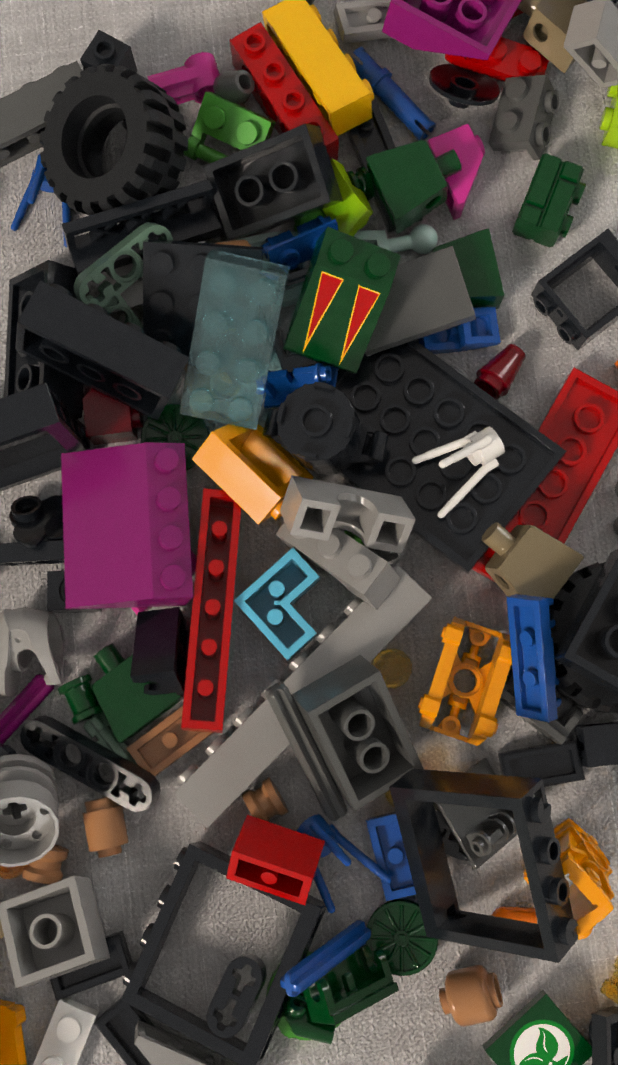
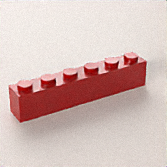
(211, 613)

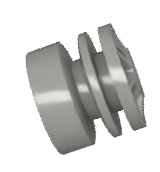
(26, 810)

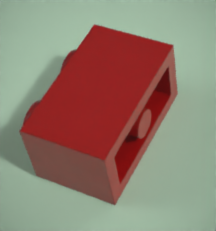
(275, 859)

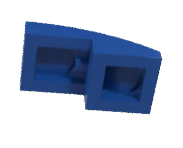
(467, 336)

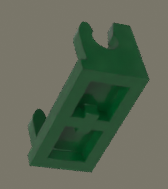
(350, 987)

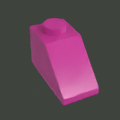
(470, 153)

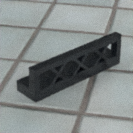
(185, 220)

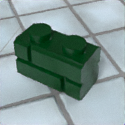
(548, 201)

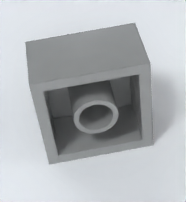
(53, 931)

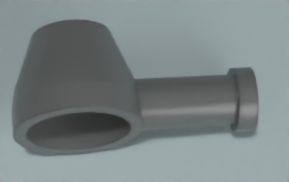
(234, 86)

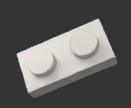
(66, 1034)

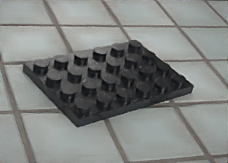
(426, 406)

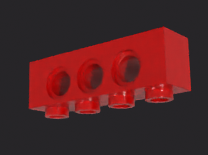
(277, 85)

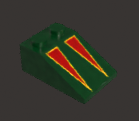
(341, 300)

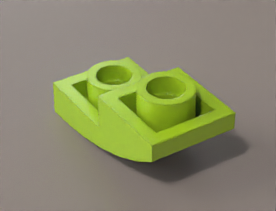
(354, 210)

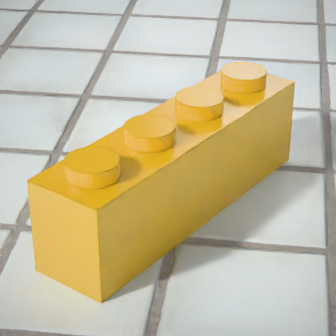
(320, 64)

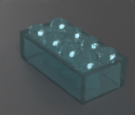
(233, 338)

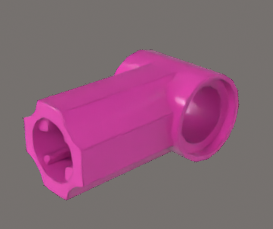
(190, 80)

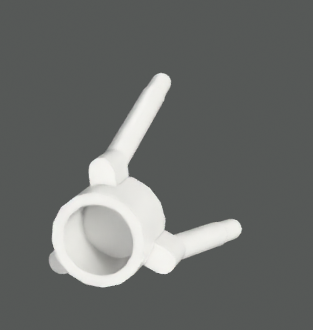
(478, 448)

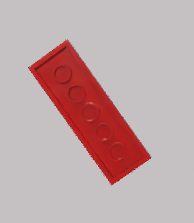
(586, 427)

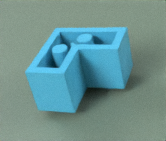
(271, 603)

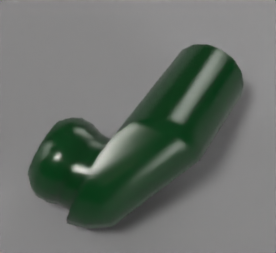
(299, 1020)

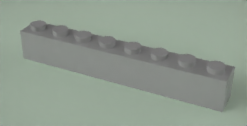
(259, 736)

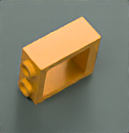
(249, 469)

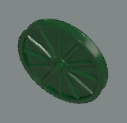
(176, 428)
(401, 935)

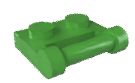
(228, 124)

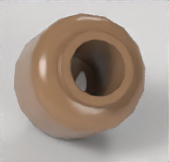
(471, 995)

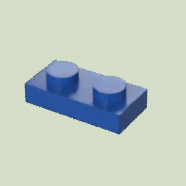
(391, 855)

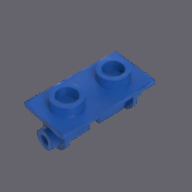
(293, 250)
(282, 382)

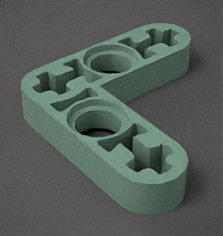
(110, 295)

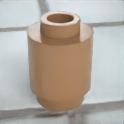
(105, 827)

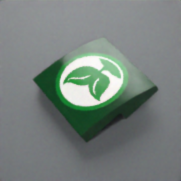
(538, 1037)

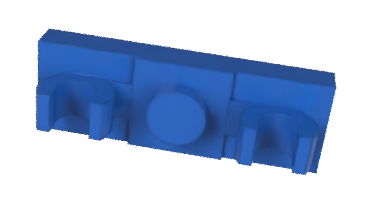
(533, 657)

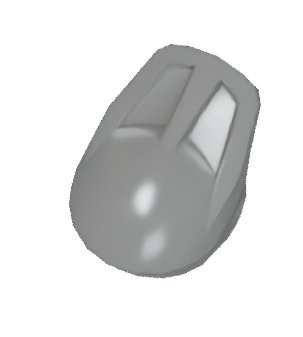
(22, 635)

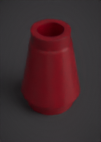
(500, 371)

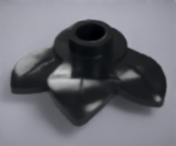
(37, 520)

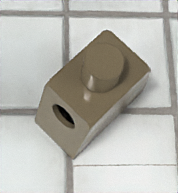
(548, 28)
(529, 561)

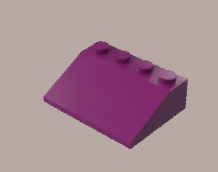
(450, 26)
(126, 527)

